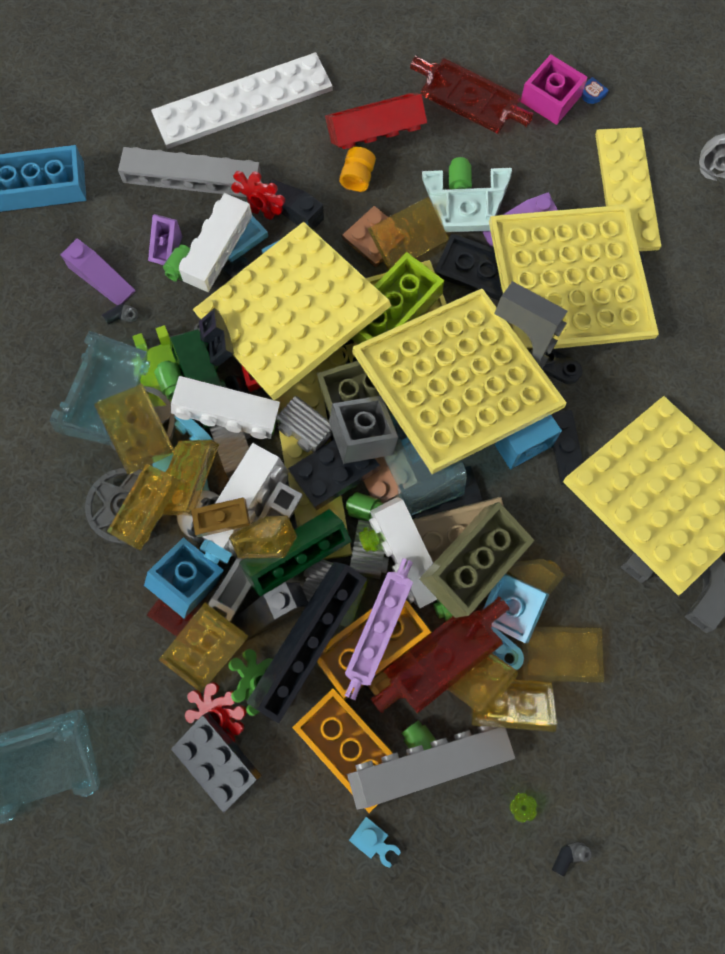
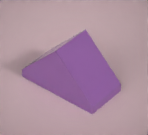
(164, 238)

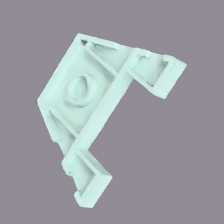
(466, 208)

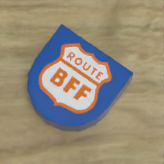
(594, 91)

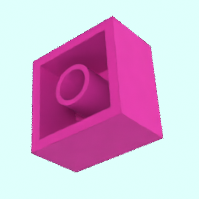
(553, 89)

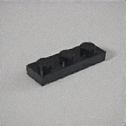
(567, 445)

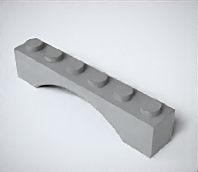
(236, 585)

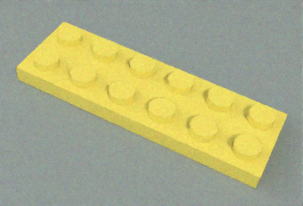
(628, 181)

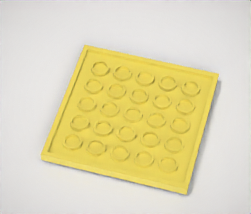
(583, 264)
(293, 309)
(458, 380)
(660, 493)

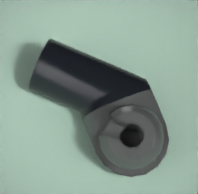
(121, 312)
(571, 853)

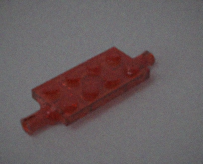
(470, 94)
(442, 658)

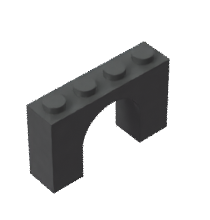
(534, 316)
(709, 606)

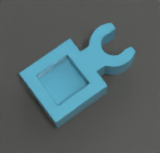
(214, 552)
(370, 839)

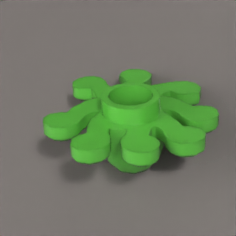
(250, 677)

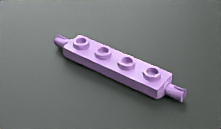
(378, 629)

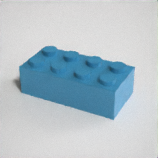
(41, 178)

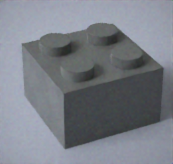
(362, 429)

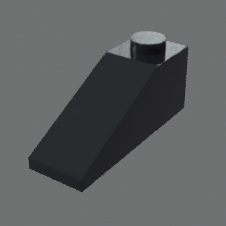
(300, 205)
(271, 609)

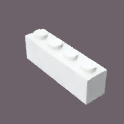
(215, 242)
(224, 407)
(405, 542)

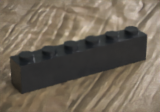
(306, 641)

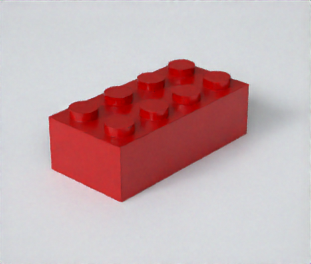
(376, 119)

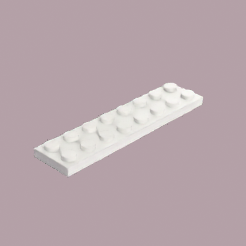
(241, 100)

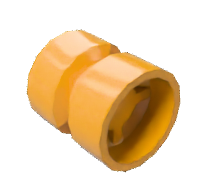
(357, 169)

